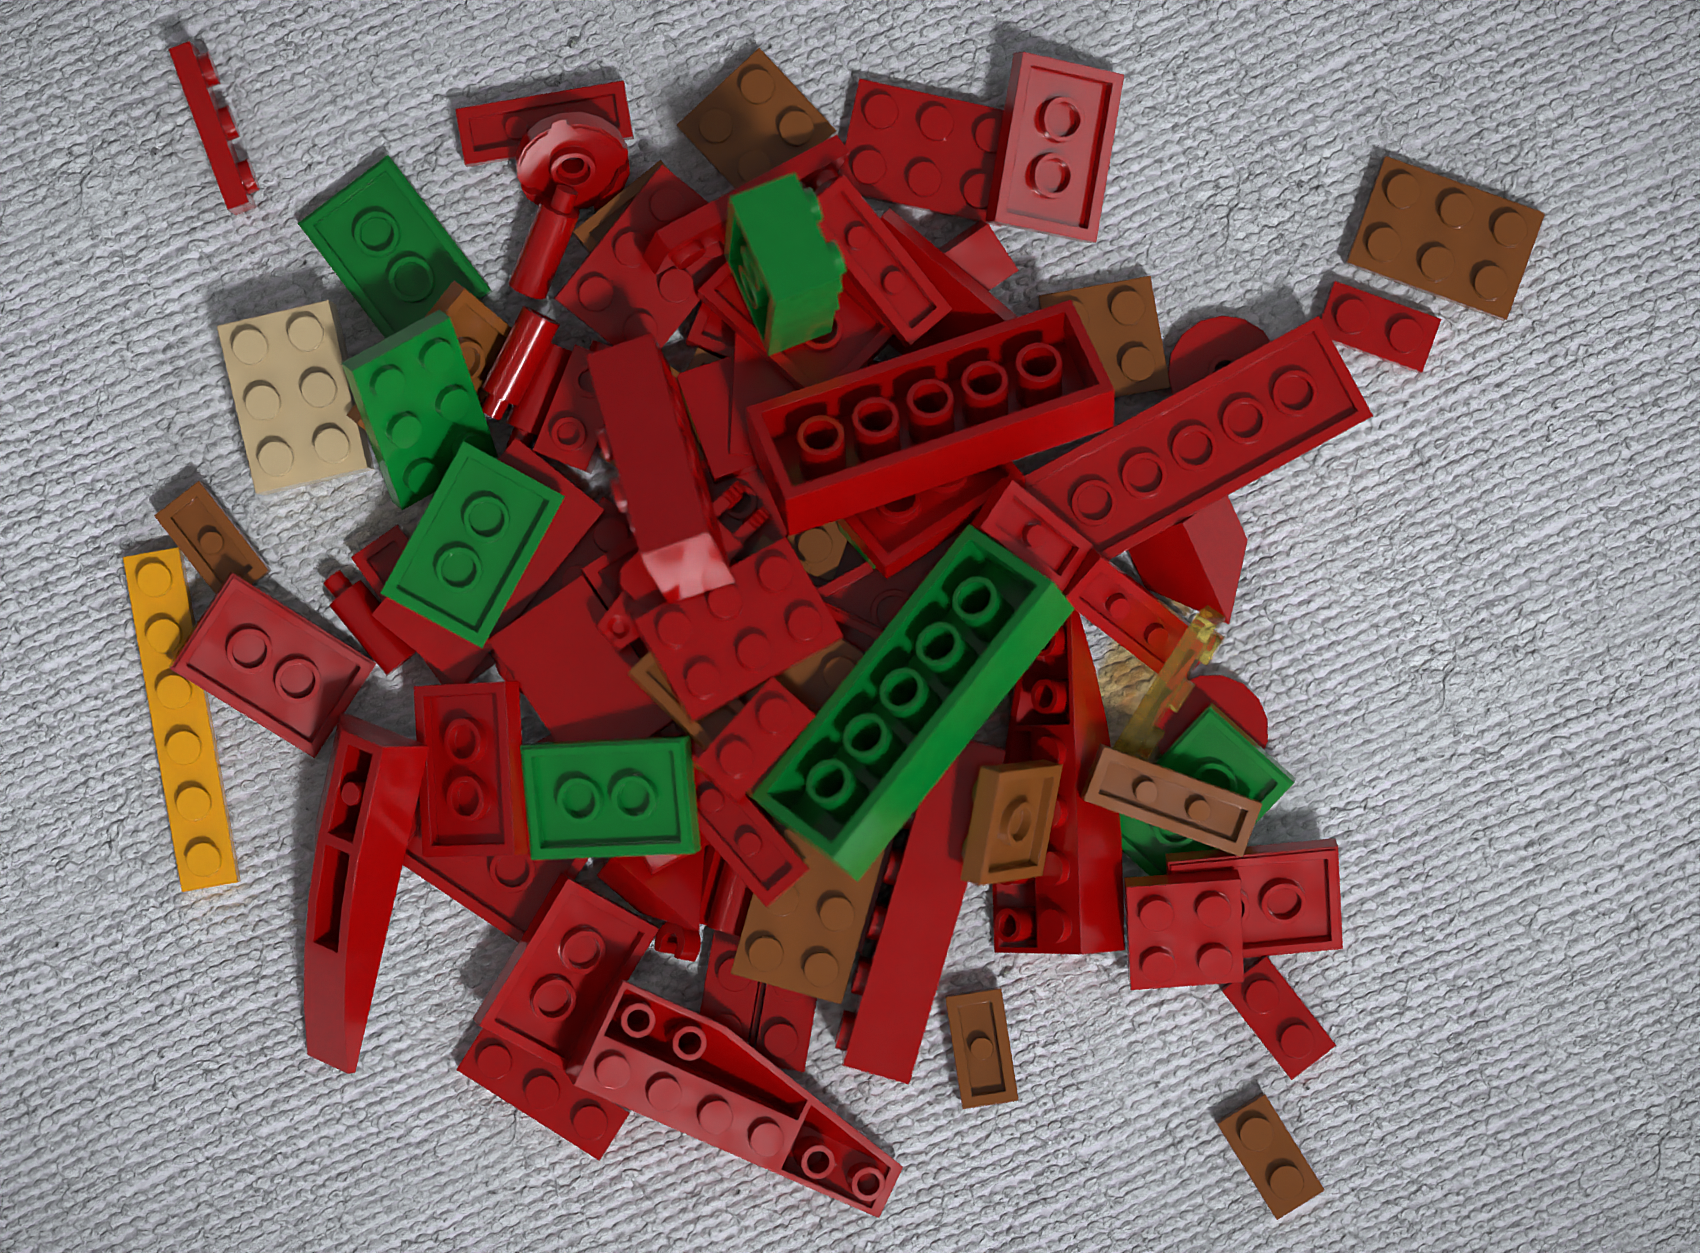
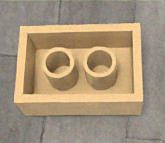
(294, 397)

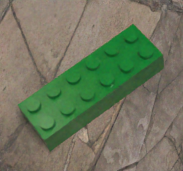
(913, 702)

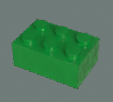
(783, 262)

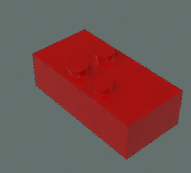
(658, 469)

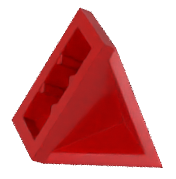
(1196, 559)
(668, 894)

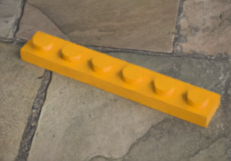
(181, 723)

